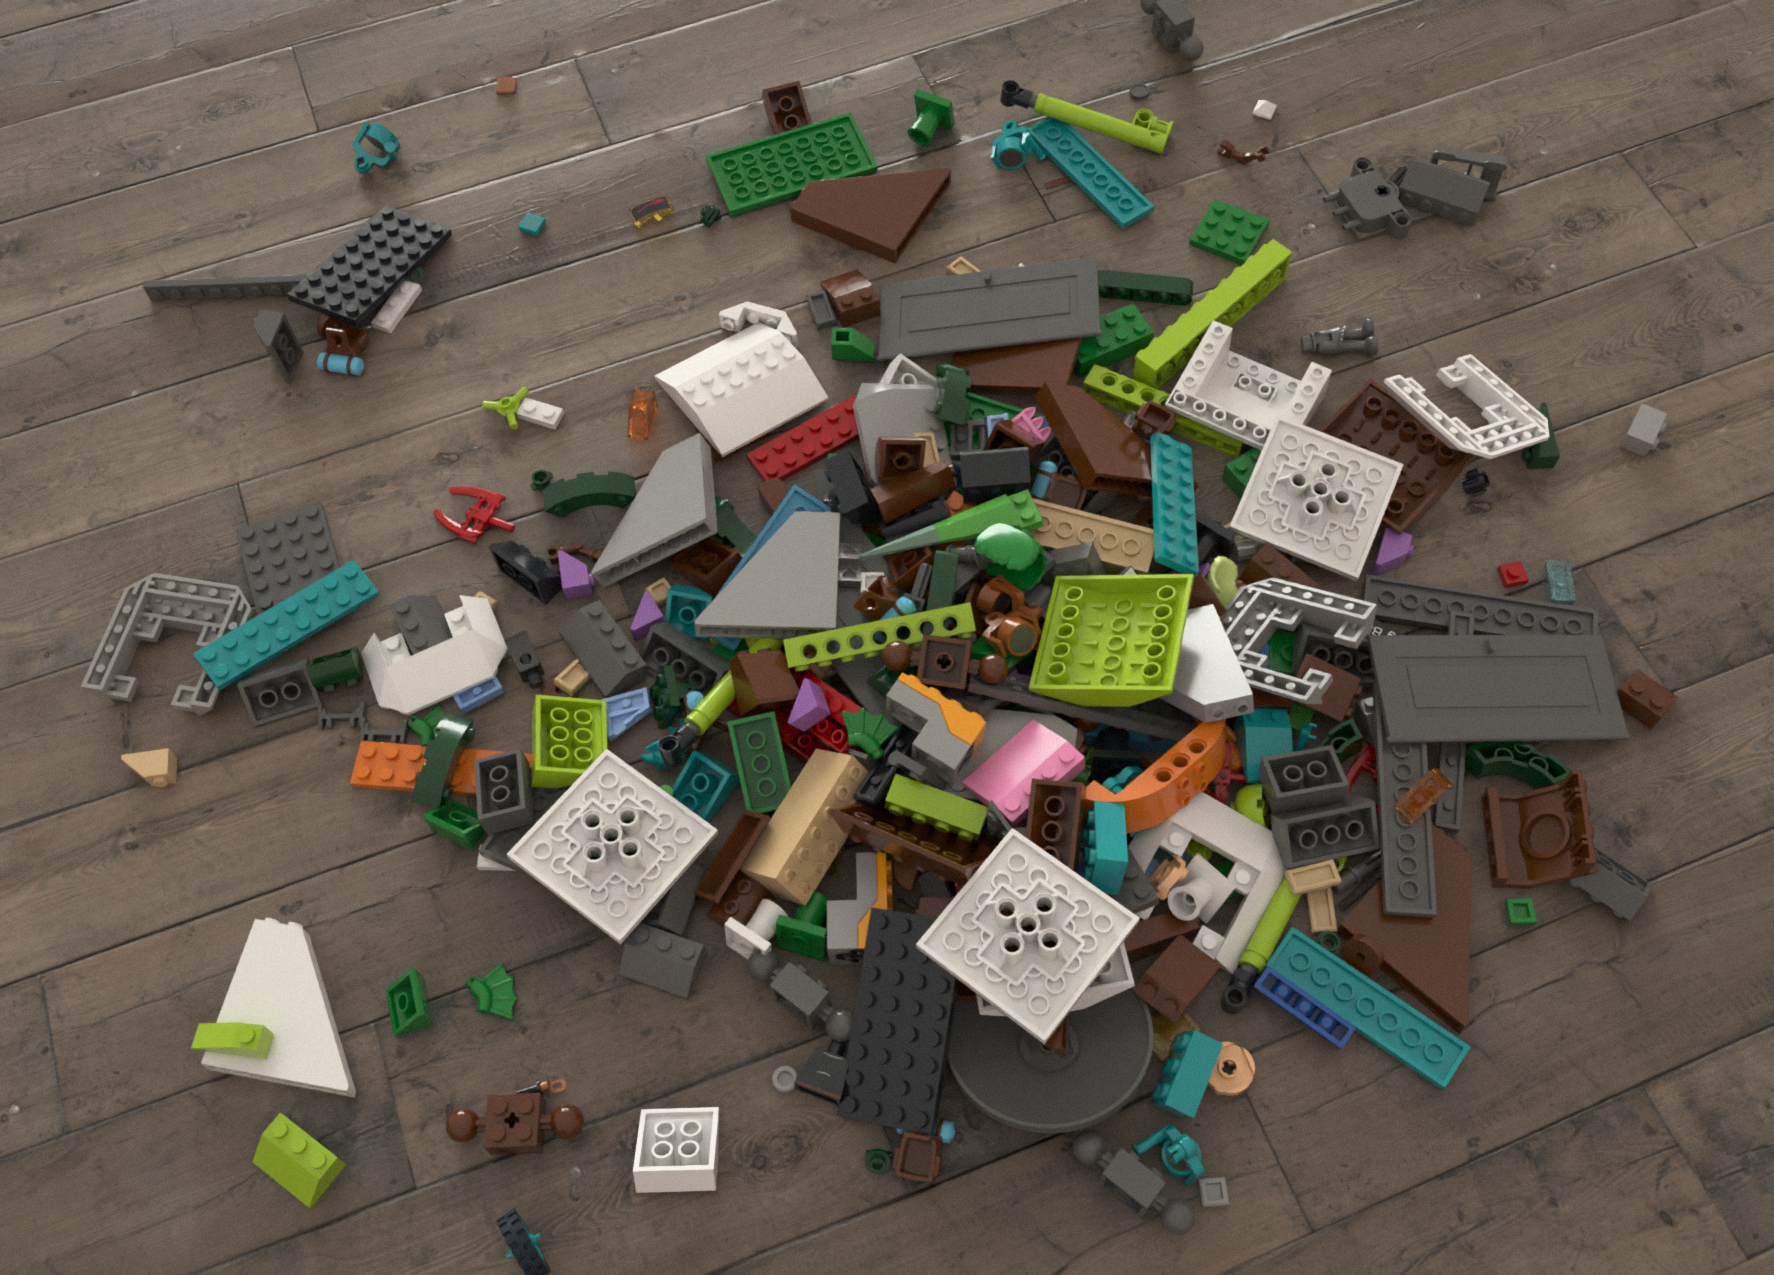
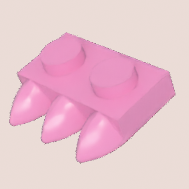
(1025, 420)

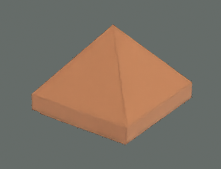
(505, 85)

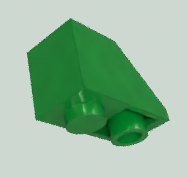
(851, 345)

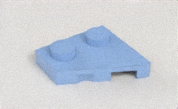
(626, 710)

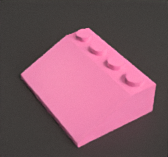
(1009, 771)

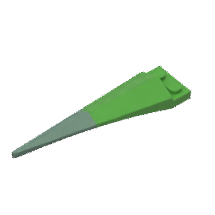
(1012, 510)

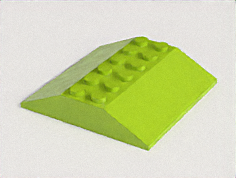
(1112, 638)

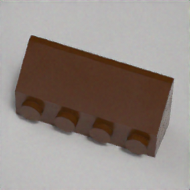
(1271, 563)
(1057, 819)

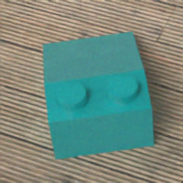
(1262, 735)
(704, 784)

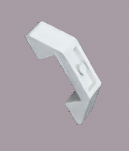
(735, 317)

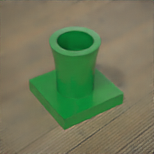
(931, 113)
(805, 932)

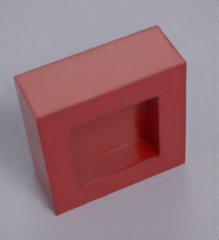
(1512, 574)

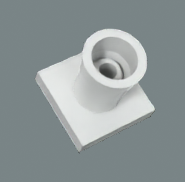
(1200, 892)
(757, 931)

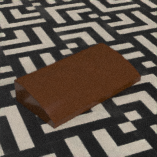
(731, 857)

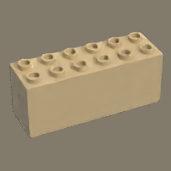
(1116, 541)
(802, 833)

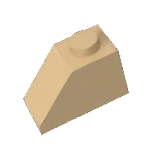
(154, 766)

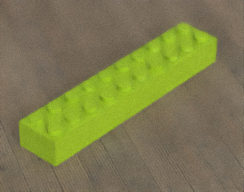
(1224, 304)

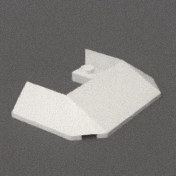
(430, 676)

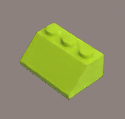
(296, 1160)

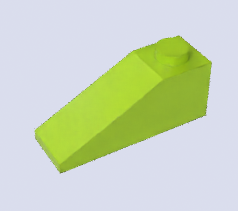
(233, 1039)

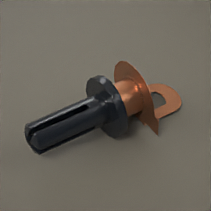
(542, 1087)

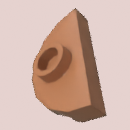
(905, 875)

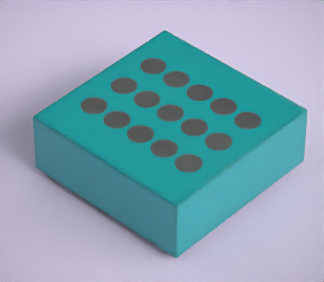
(532, 224)

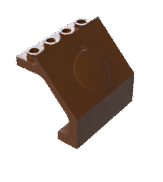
(1539, 834)

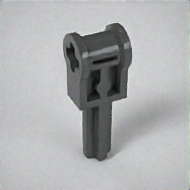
(920, 587)

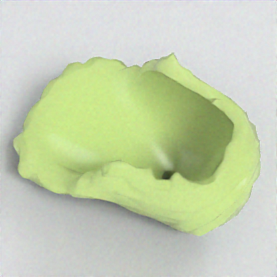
(1222, 578)

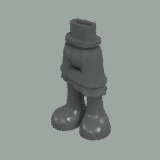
(1331, 340)

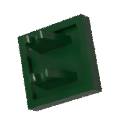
(667, 696)

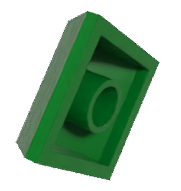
(456, 824)
(409, 1003)

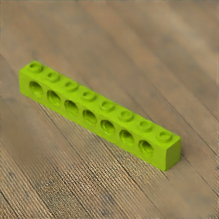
(1127, 395)
(796, 646)

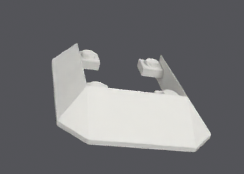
(1510, 417)
(1255, 869)

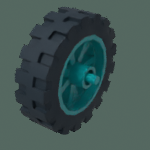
(522, 1244)

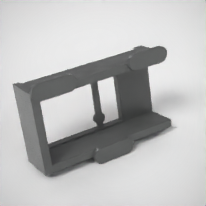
(1492, 165)

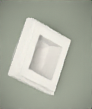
(1264, 109)

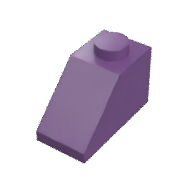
(1392, 551)
(575, 577)

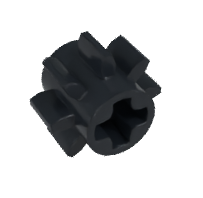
(1475, 482)

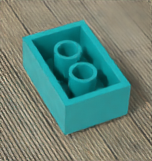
(1105, 846)
(1186, 1074)

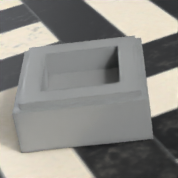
(1213, 1192)

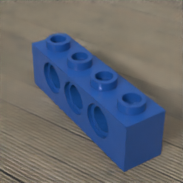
(1304, 1007)

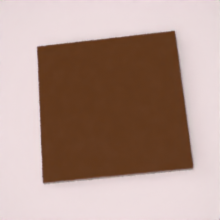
(1020, 366)

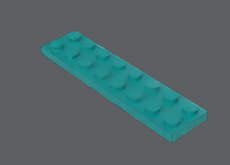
(1091, 172)
(1173, 504)
(286, 625)
(1370, 1008)

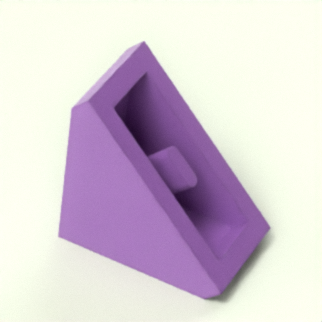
(646, 616)
(809, 706)

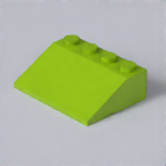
(565, 738)
(936, 807)

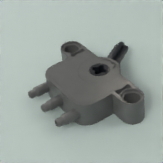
(1371, 200)

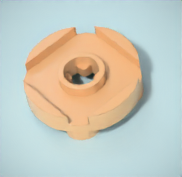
(1167, 874)
(1241, 1076)

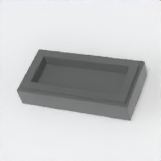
(821, 310)

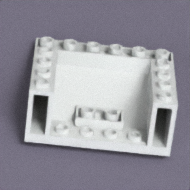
(1240, 394)

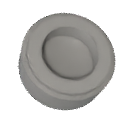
(784, 1079)

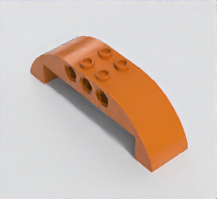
(1168, 781)

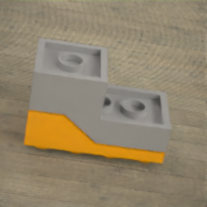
(945, 729)
(850, 918)

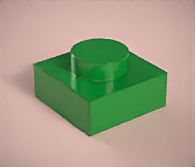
(1520, 912)

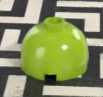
(1253, 804)

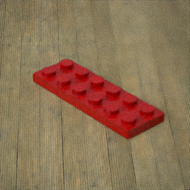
(806, 443)

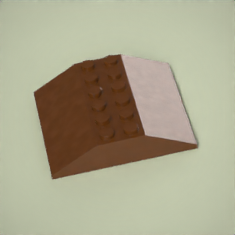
(1386, 428)
(914, 842)

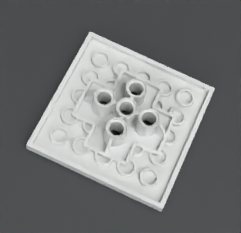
(1337, 532)
(616, 887)
(1036, 982)

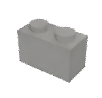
(1644, 430)

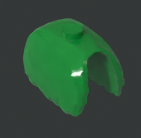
(1016, 552)

